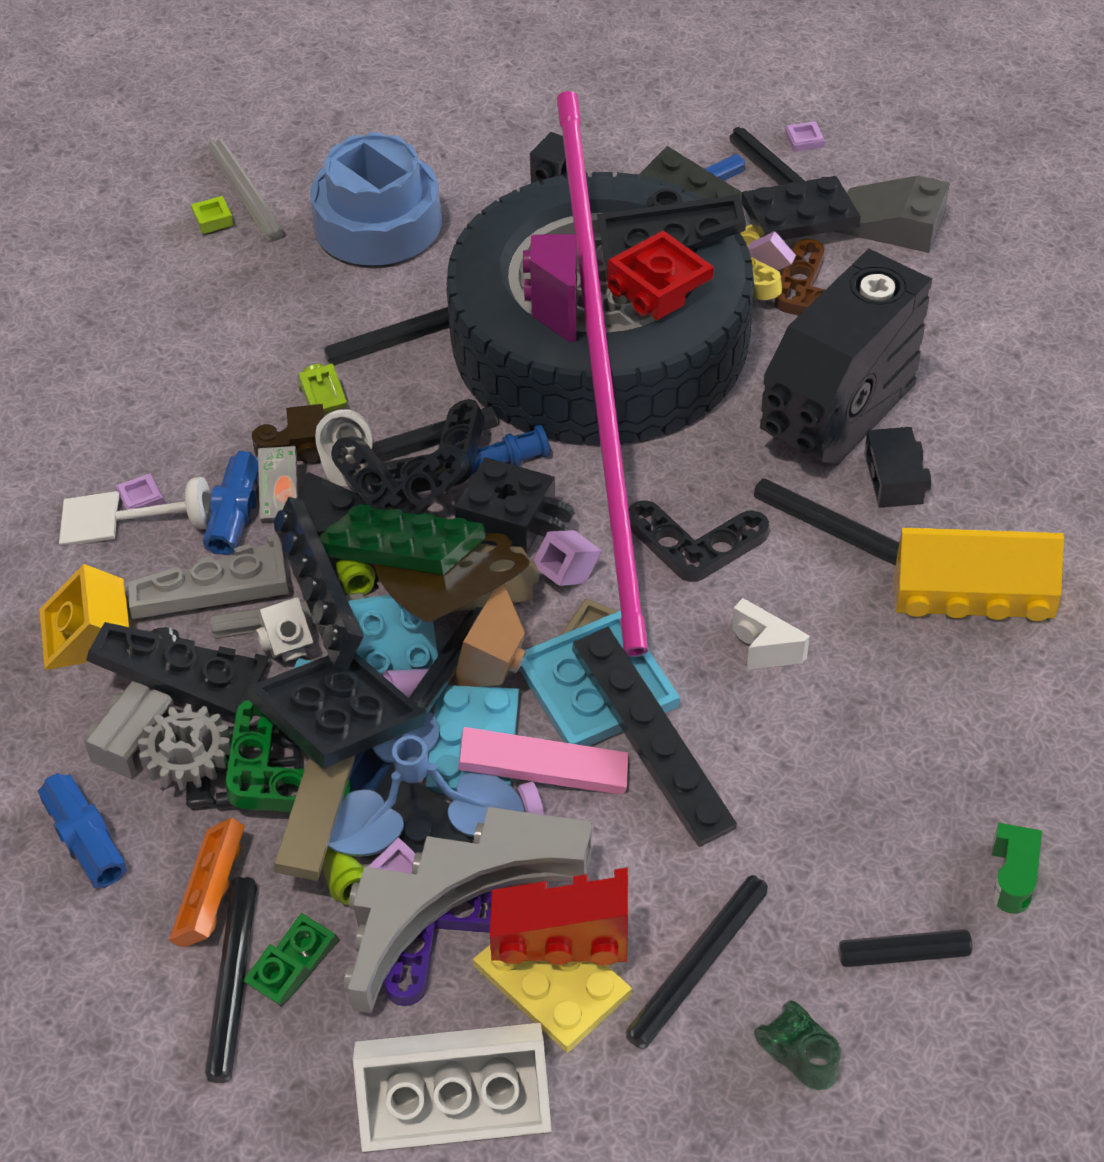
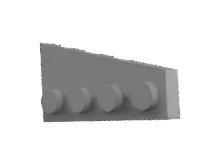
(211, 582)

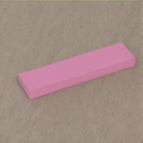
(543, 761)

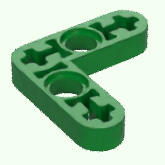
(257, 770)

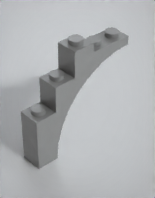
(399, 905)

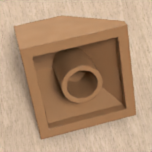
(492, 644)

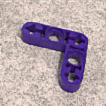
(421, 960)

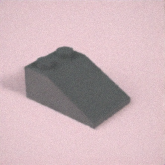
(900, 211)

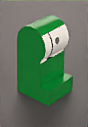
(1019, 872)

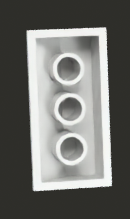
(451, 1087)

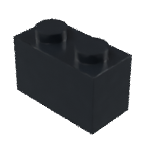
(896, 467)

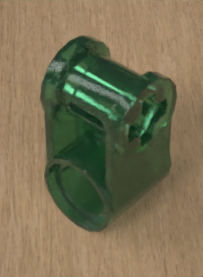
(796, 1040)

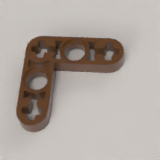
(805, 292)

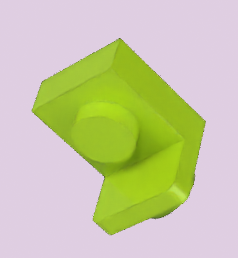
(322, 386)

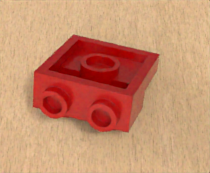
(657, 275)

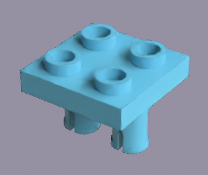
(393, 635)

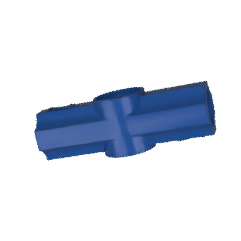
(232, 504)
(82, 830)

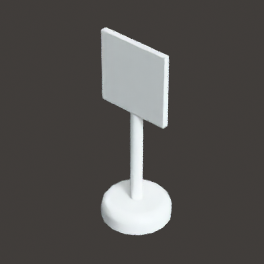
(95, 516)

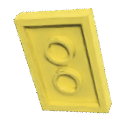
(563, 998)

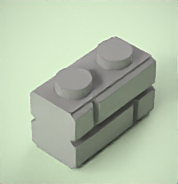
(115, 739)

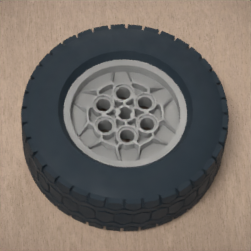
(531, 376)

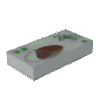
(276, 479)

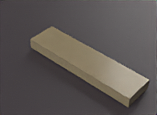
(312, 819)

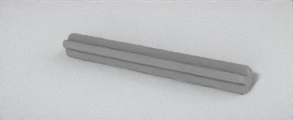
(246, 190)

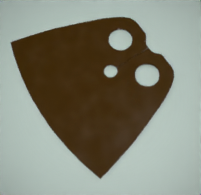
(436, 595)

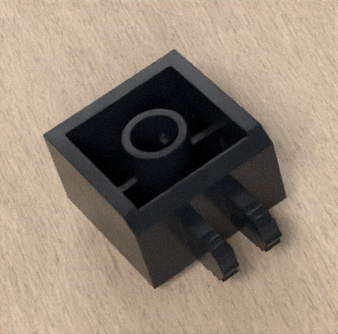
(513, 503)

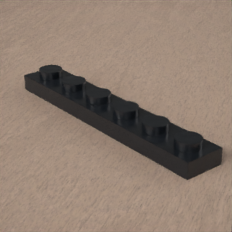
(318, 583)
(653, 737)

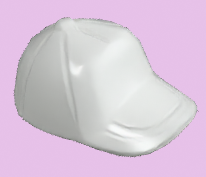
(337, 426)

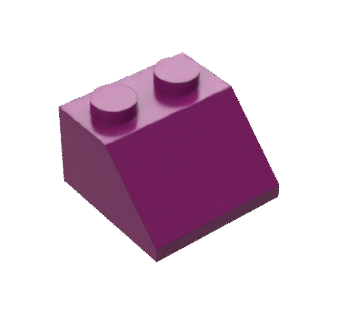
(553, 282)

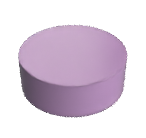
(530, 798)

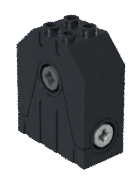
(847, 358)

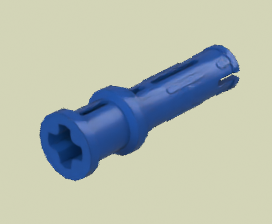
(515, 448)

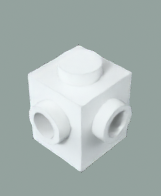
(284, 630)

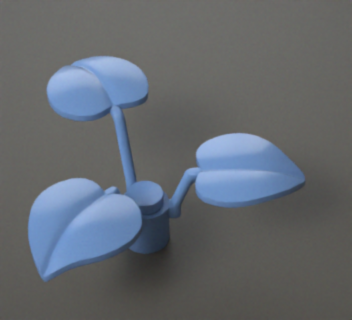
(370, 826)

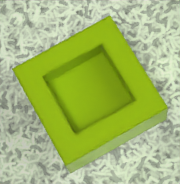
(212, 214)

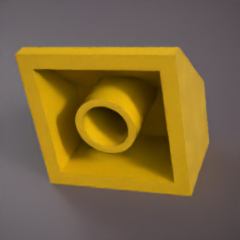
(77, 614)

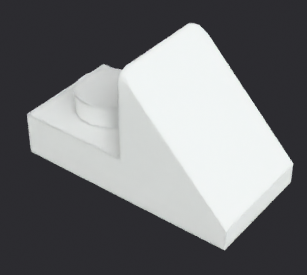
(770, 638)

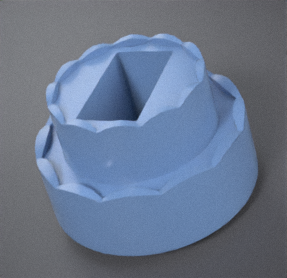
(375, 201)

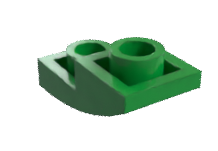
(289, 964)

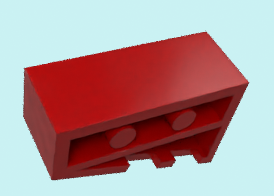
(561, 922)

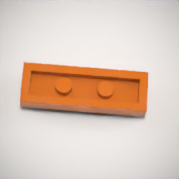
(207, 883)

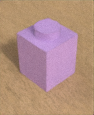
(566, 557)

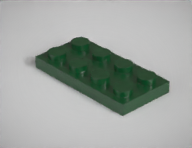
(401, 539)

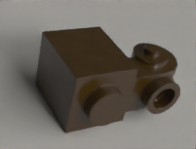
(298, 433)

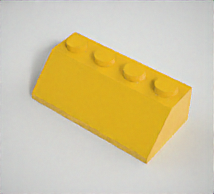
(979, 573)

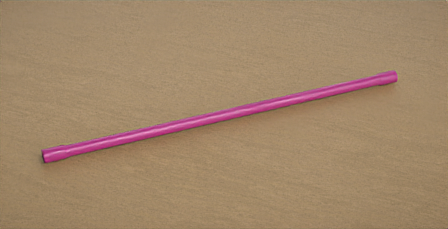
(631, 620)

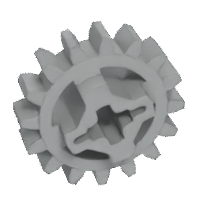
(184, 747)

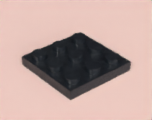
(336, 709)

